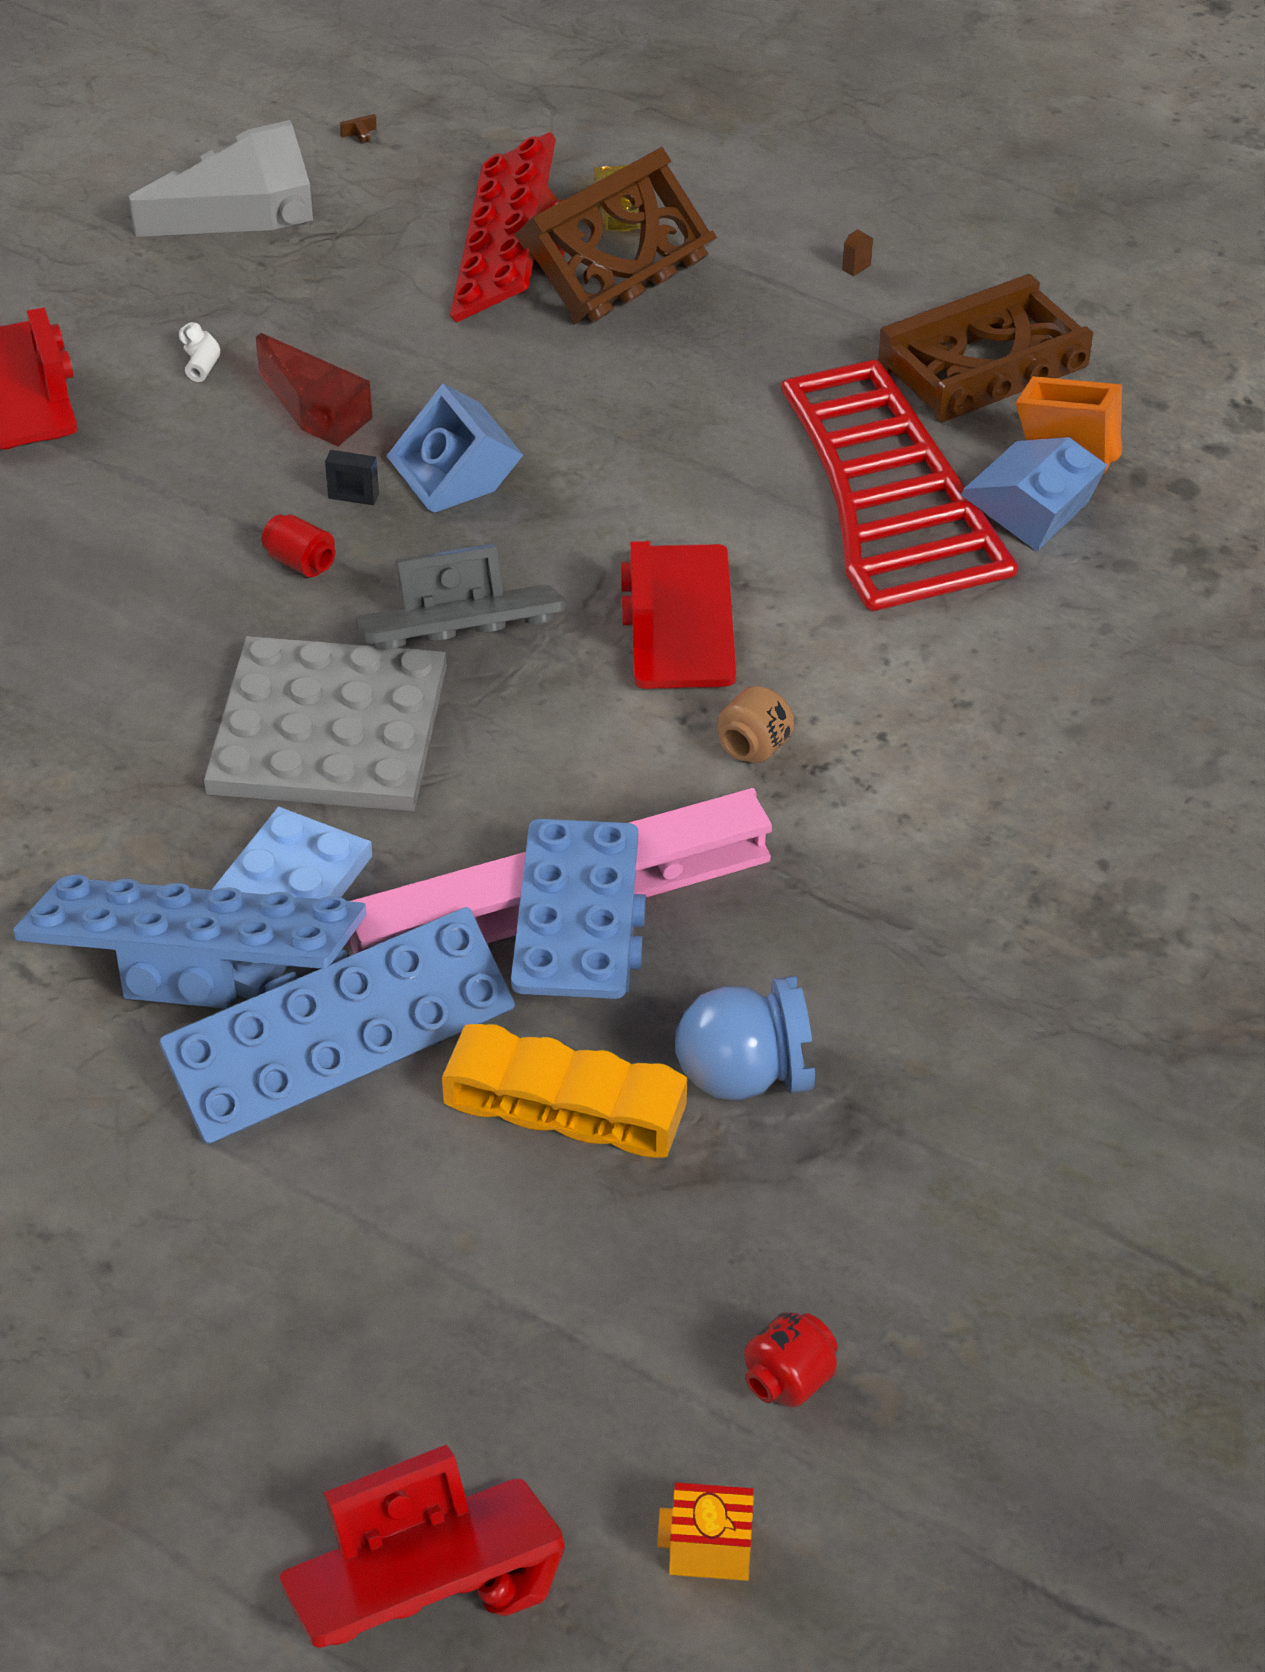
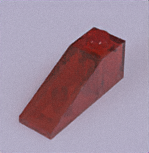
(315, 392)

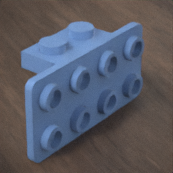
(578, 910)

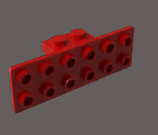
(507, 196)

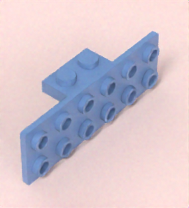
(181, 939)
(335, 1024)

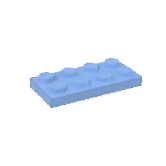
(294, 858)

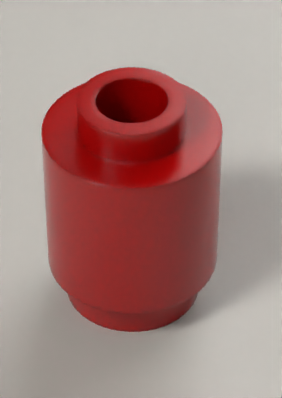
(299, 544)

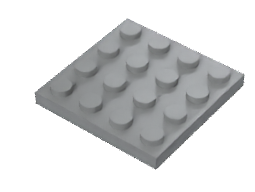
(327, 724)

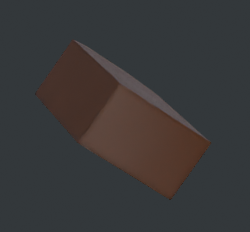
(857, 252)

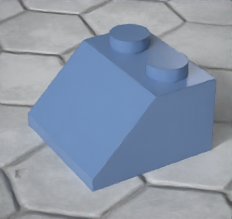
(453, 451)
(1036, 487)

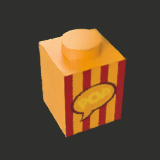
(708, 1531)

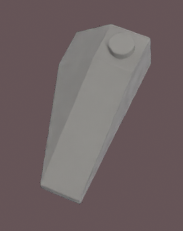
(242, 188)

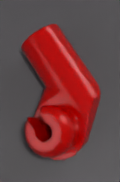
(521, 1588)

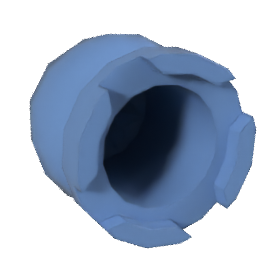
(741, 1041)

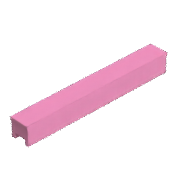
(671, 854)

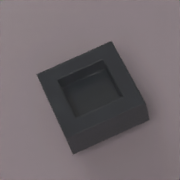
(352, 477)

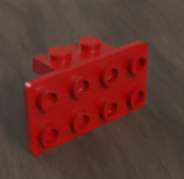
(34, 382)
(679, 615)
(413, 1541)

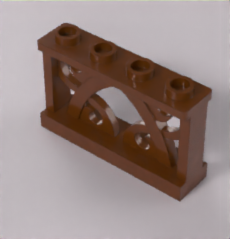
(637, 185)
(995, 314)

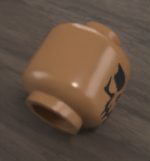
(755, 724)

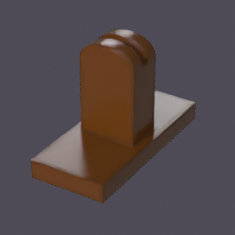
(359, 126)

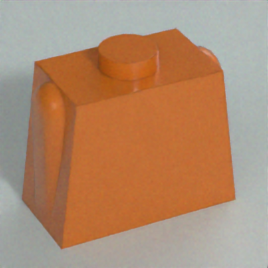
(1074, 409)

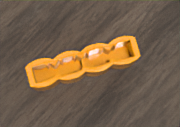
(565, 1090)

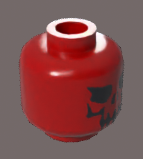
(790, 1359)

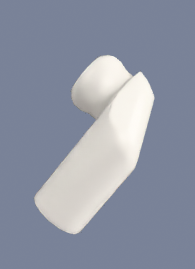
(202, 350)

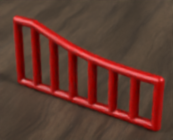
(860, 569)

